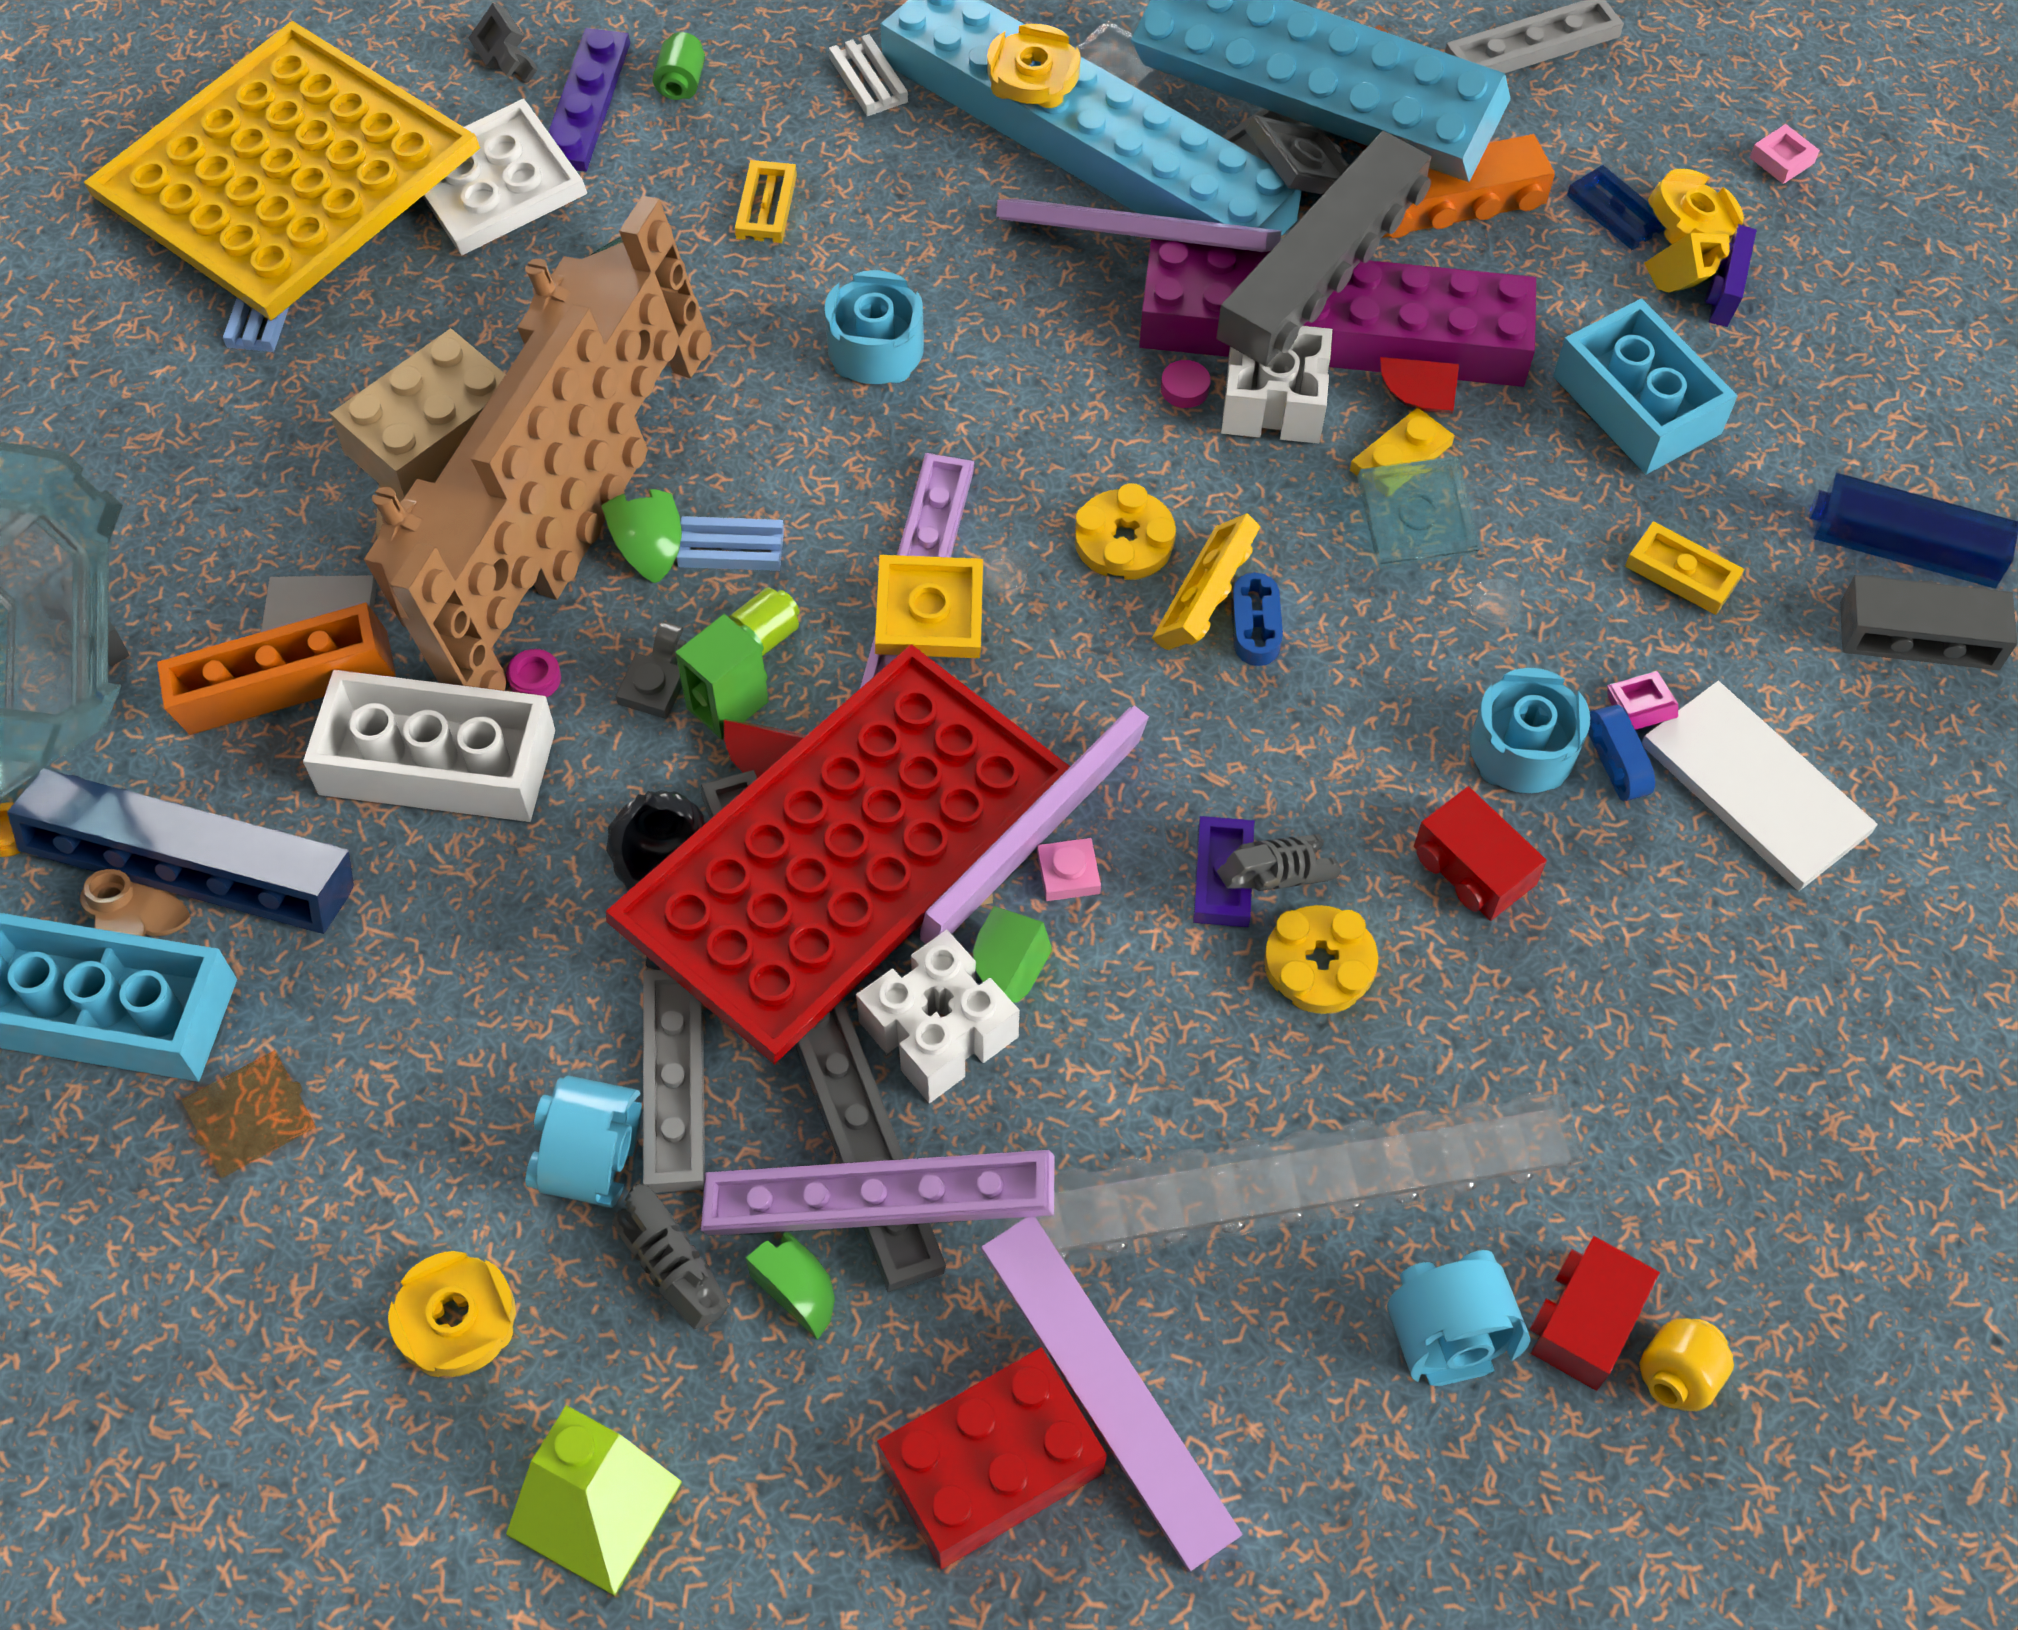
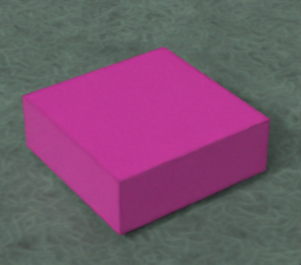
(1644, 699)

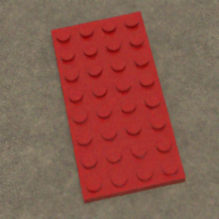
(836, 852)

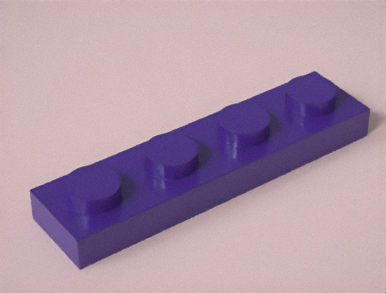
(588, 94)

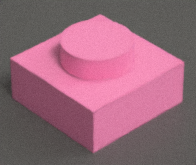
(1784, 153)
(1068, 869)

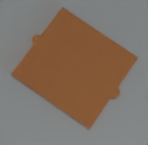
(248, 1113)

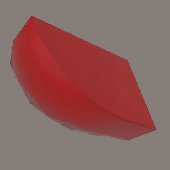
(1421, 383)
(757, 745)

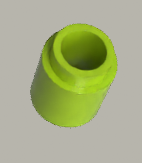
(770, 616)

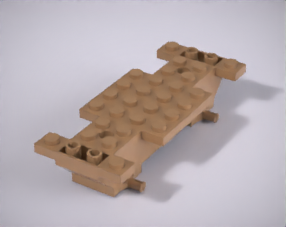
(543, 452)

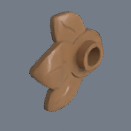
(130, 906)

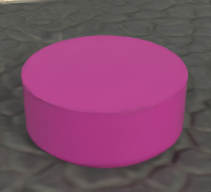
(1185, 383)
(534, 673)

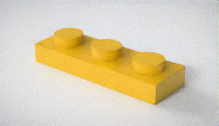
(1207, 583)

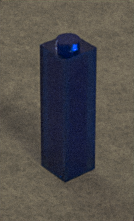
(1915, 530)

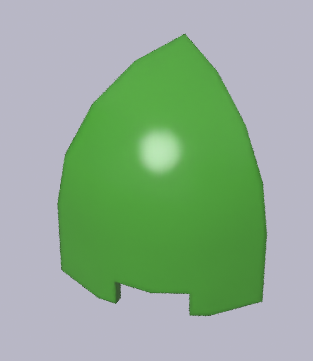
(646, 531)
(1011, 951)
(794, 1281)

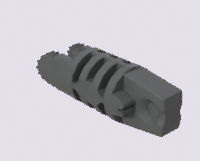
(1278, 864)
(669, 1258)

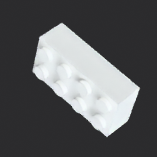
(430, 745)

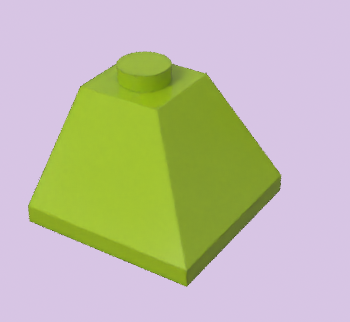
(591, 1500)

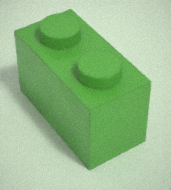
(723, 674)

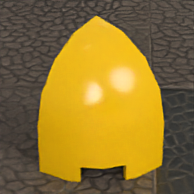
(1688, 261)

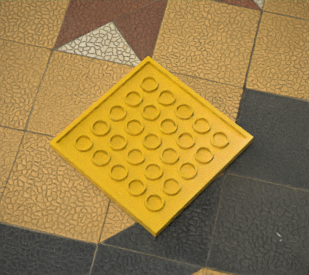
(282, 168)

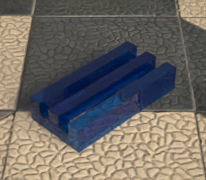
(1611, 211)

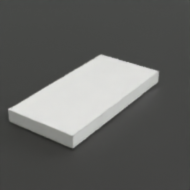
(1759, 785)

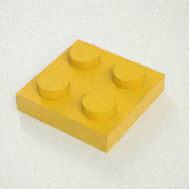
(929, 605)

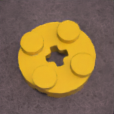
(1044, 84)
(1690, 206)
(1125, 508)
(1341, 935)
(483, 1330)

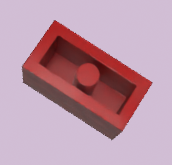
(1478, 854)
(1593, 1313)

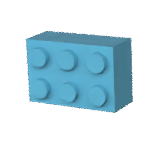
(1644, 386)

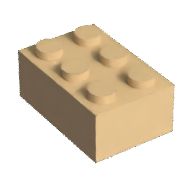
(417, 413)

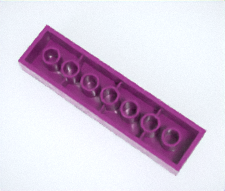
(1382, 312)

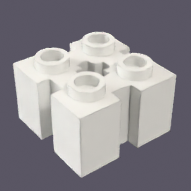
(1284, 394)
(908, 1009)

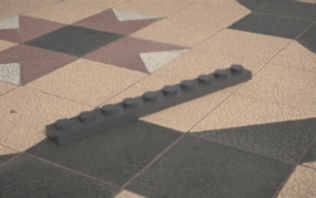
(851, 1108)

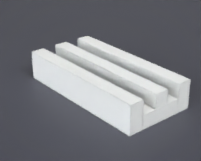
(854, 51)

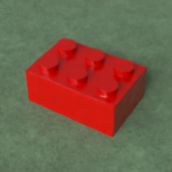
(991, 1457)

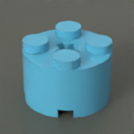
(874, 328)
(1529, 731)
(584, 1140)
(1456, 1318)

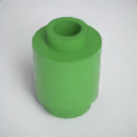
(679, 66)

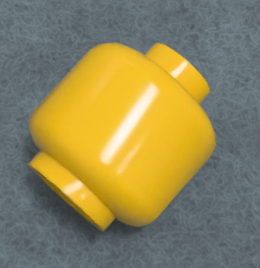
(1687, 1361)

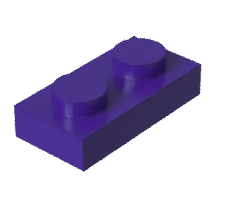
(1728, 287)
(1212, 899)

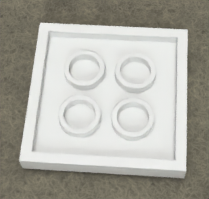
(505, 182)

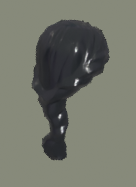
(648, 833)

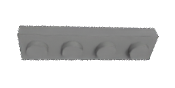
(1540, 36)
(672, 1086)

